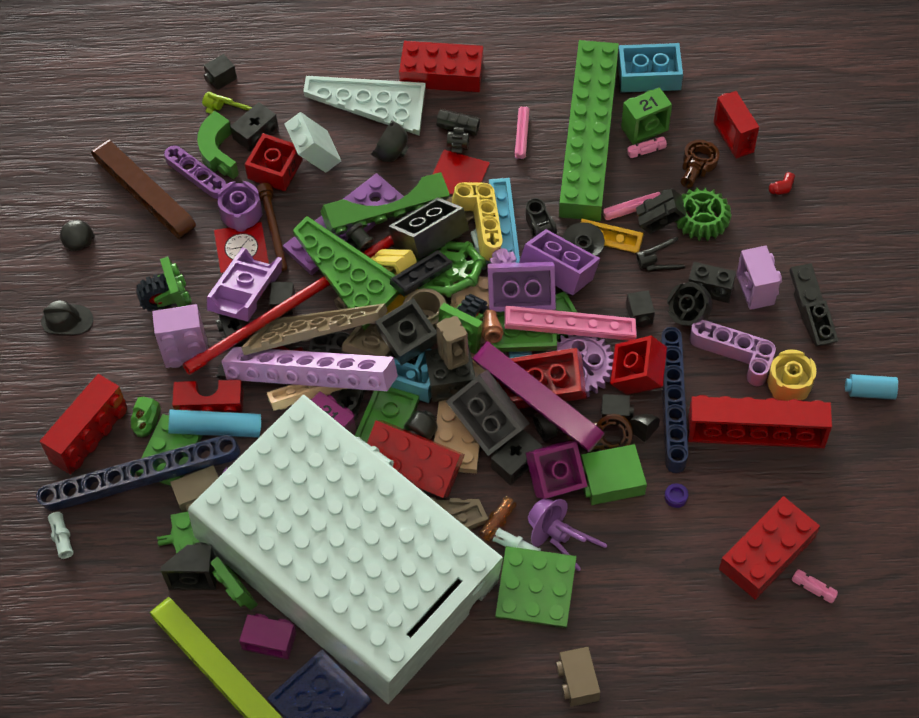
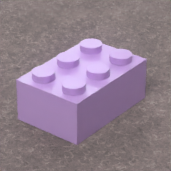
(179, 334)

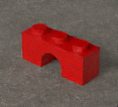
(226, 398)

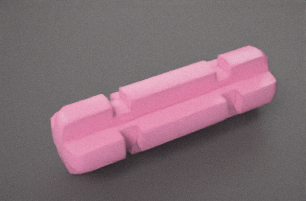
(646, 147)
(815, 586)

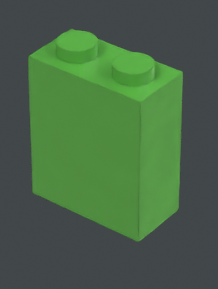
(613, 474)

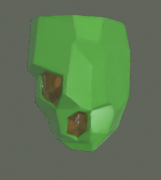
(145, 416)

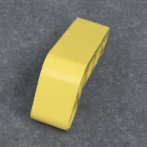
(482, 201)

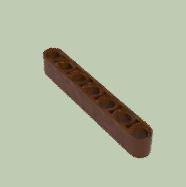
(143, 189)

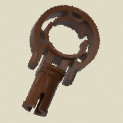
(696, 164)
(603, 442)

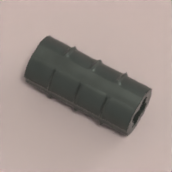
(450, 119)

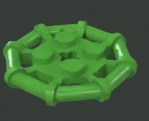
(459, 270)

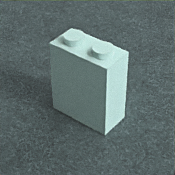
(312, 142)

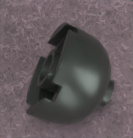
(392, 143)
(689, 303)

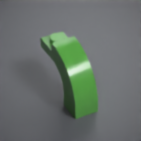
(210, 136)

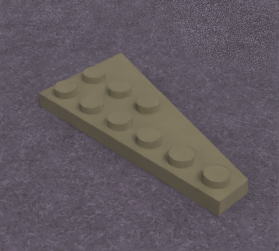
(307, 326)

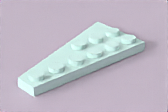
(372, 98)

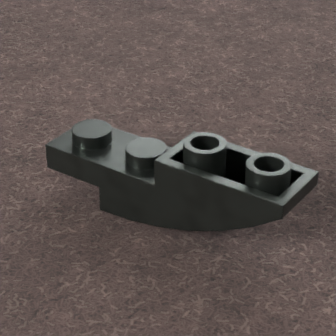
(811, 305)

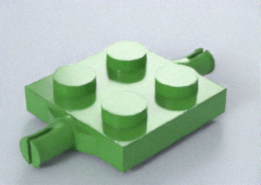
(180, 534)

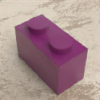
(268, 636)

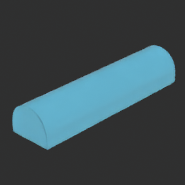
(214, 423)

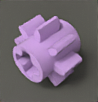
(502, 256)

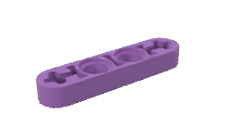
(195, 172)

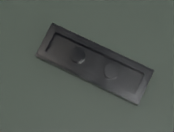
(421, 273)

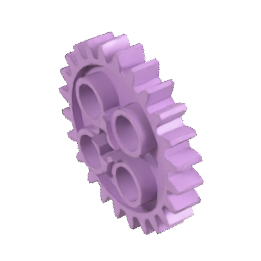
(593, 352)

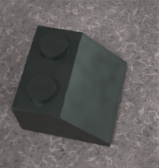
(191, 568)

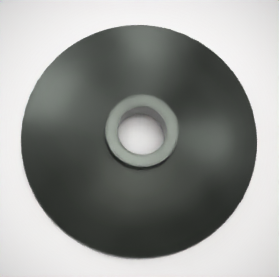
(587, 234)

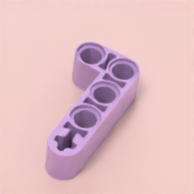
(707, 335)

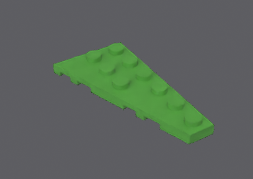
(350, 272)

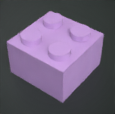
(758, 277)

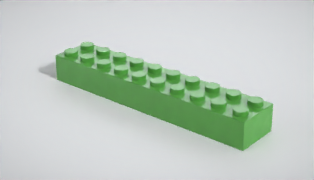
(589, 131)

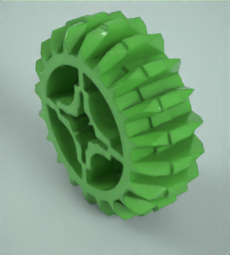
(703, 219)

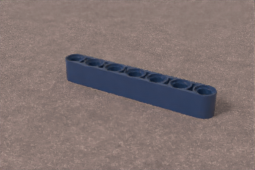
(671, 407)

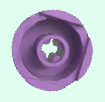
(239, 205)

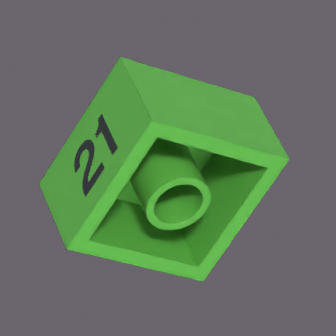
(646, 115)

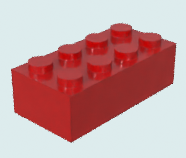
(442, 65)
(557, 370)
(84, 424)
(418, 458)
(769, 547)

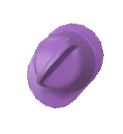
(542, 517)

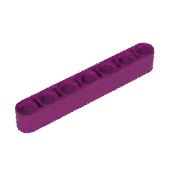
(538, 396)

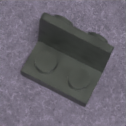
(446, 382)

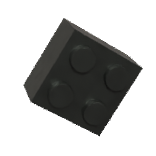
(407, 331)

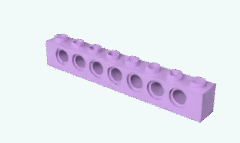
(311, 369)

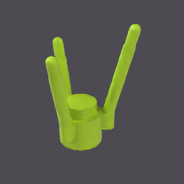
(215, 102)

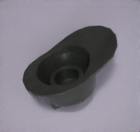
(66, 318)

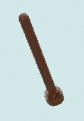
(265, 193)

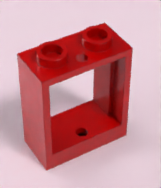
(736, 124)

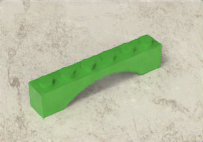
(343, 214)

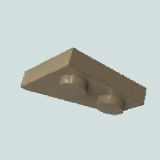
(468, 512)

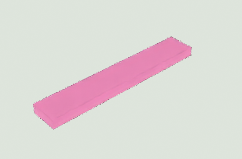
(570, 323)

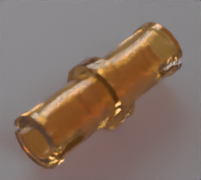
(497, 518)

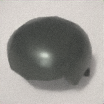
(76, 235)

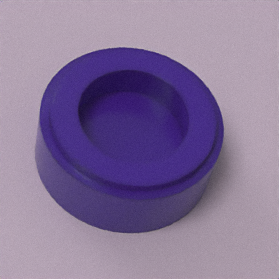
(676, 495)

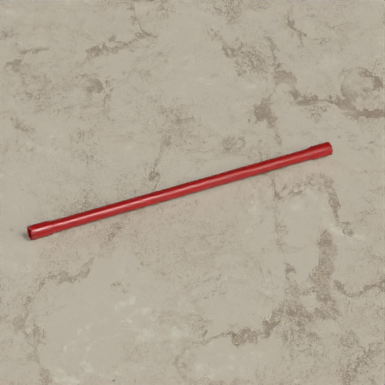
(203, 358)

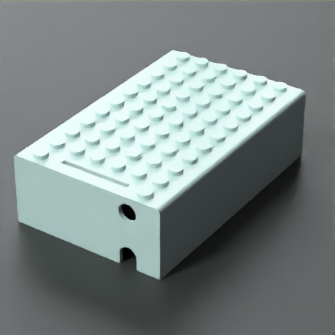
(344, 546)

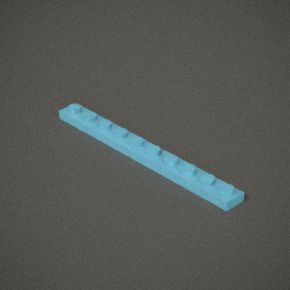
(508, 227)

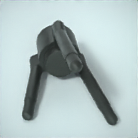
(648, 257)

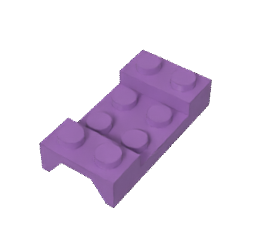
(242, 286)

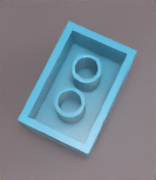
(650, 67)

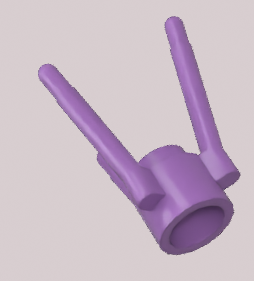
(562, 532)

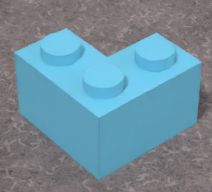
(414, 378)

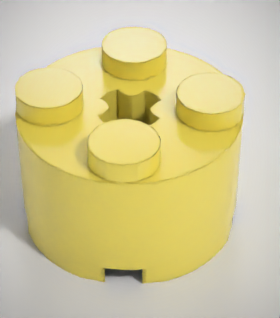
(791, 375)

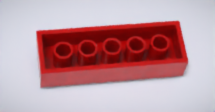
(759, 421)

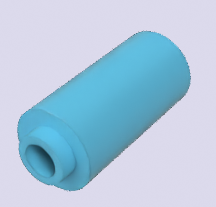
(872, 386)

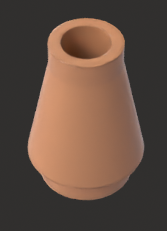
(491, 329)

